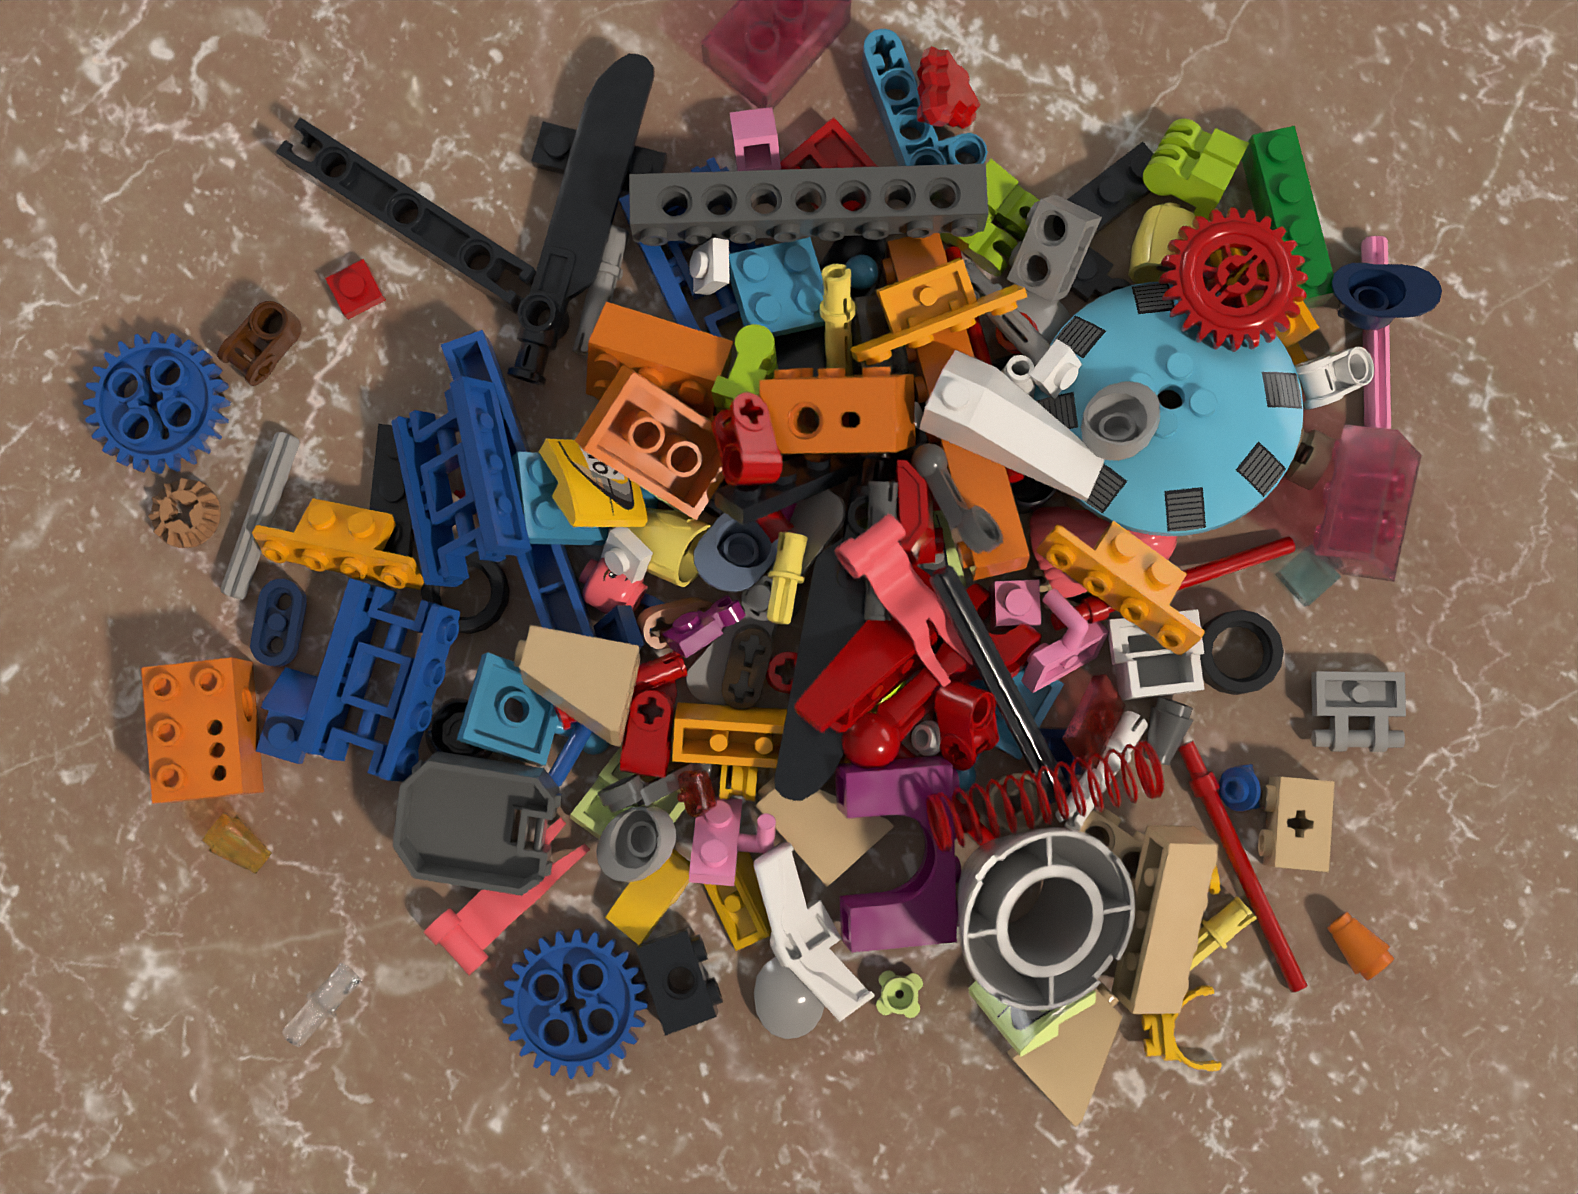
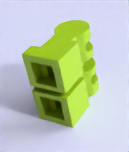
(1194, 165)
(1005, 204)
(754, 362)

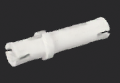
(1124, 734)

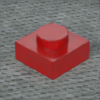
(355, 289)

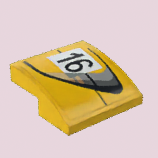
(591, 490)

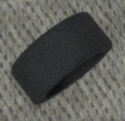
(496, 604)
(1271, 645)

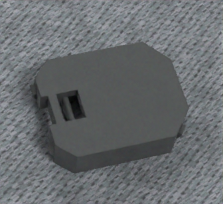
(461, 818)

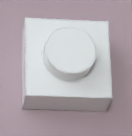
(710, 266)
(1056, 369)
(626, 554)

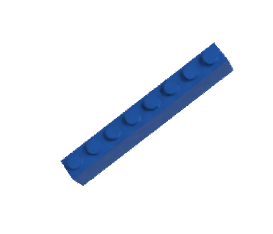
(545, 566)

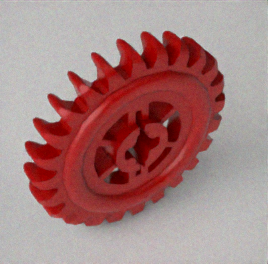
(1207, 309)

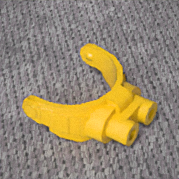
(1162, 1039)

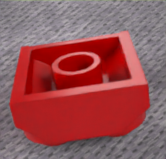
(916, 515)

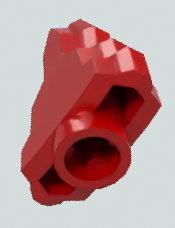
(944, 91)

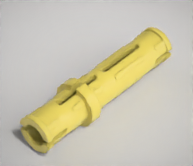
(837, 312)

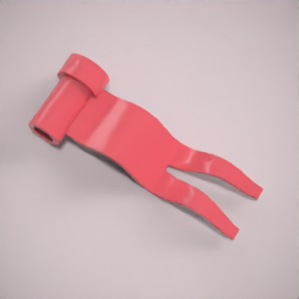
(900, 589)
(491, 912)

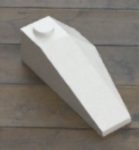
(998, 420)

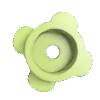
(890, 1003)

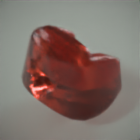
(696, 792)

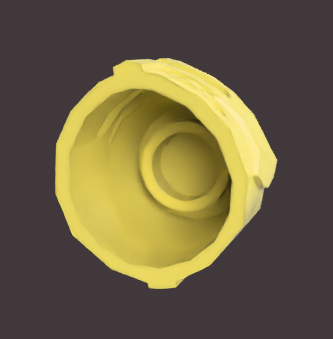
(1150, 245)
(668, 536)

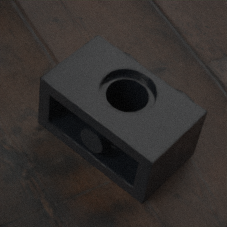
(677, 1007)

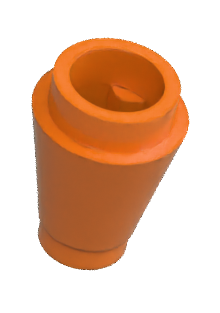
(1360, 946)

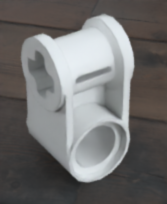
(1334, 375)

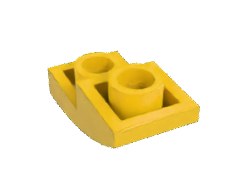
(648, 899)

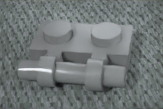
(1358, 695)

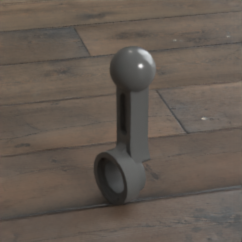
(975, 524)
(633, 789)

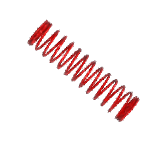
(939, 821)

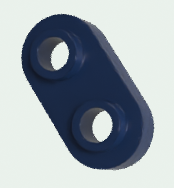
(274, 622)

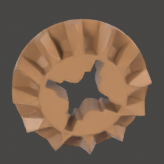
(204, 515)

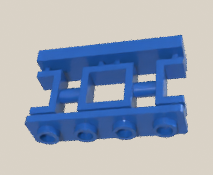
(675, 272)
(486, 478)
(348, 672)

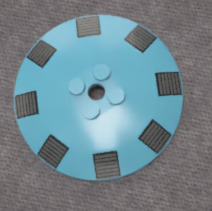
(1211, 453)

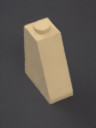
(582, 677)
(820, 831)
(1072, 1061)

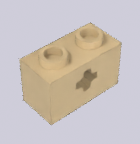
(1298, 847)

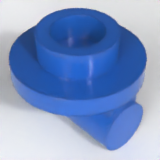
(1240, 788)

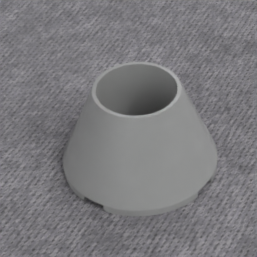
(1065, 937)

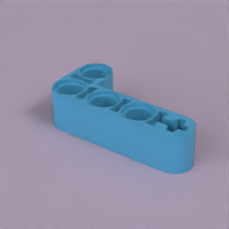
(903, 113)

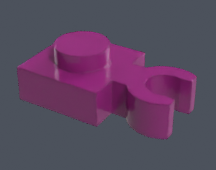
(698, 629)

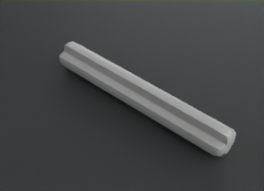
(260, 512)

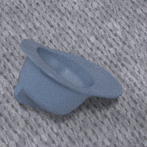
(734, 554)

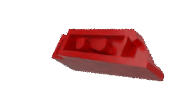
(863, 672)

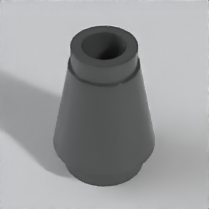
(1168, 727)

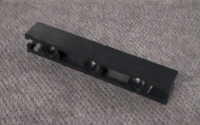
(384, 201)

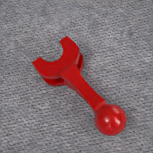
(877, 736)

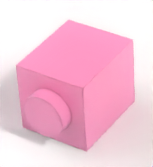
(755, 140)
(1014, 604)

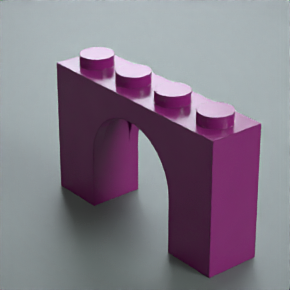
(926, 905)

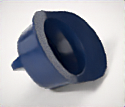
(1379, 293)

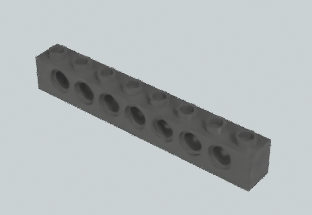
(828, 188)

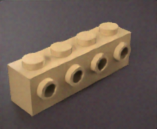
(1167, 918)

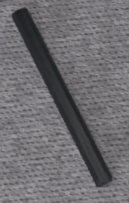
(995, 676)

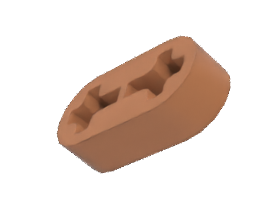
(667, 613)

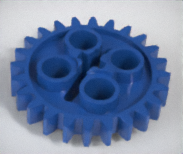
(121, 415)
(534, 1010)

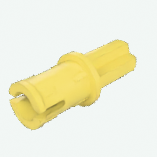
(785, 576)
(1221, 929)

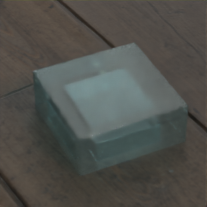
(1307, 576)

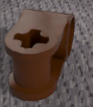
(255, 341)

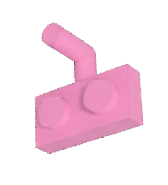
(1073, 650)
(719, 840)

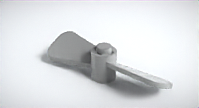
(819, 521)

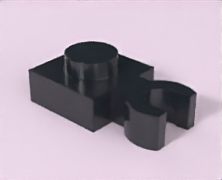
(1093, 277)

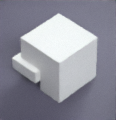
(1147, 667)

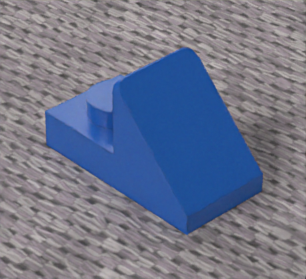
(287, 709)

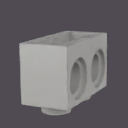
(1060, 253)

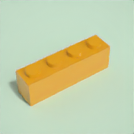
(728, 735)

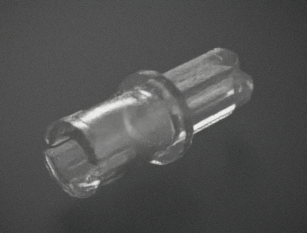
(321, 1005)

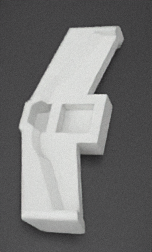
(805, 934)

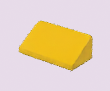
(741, 905)

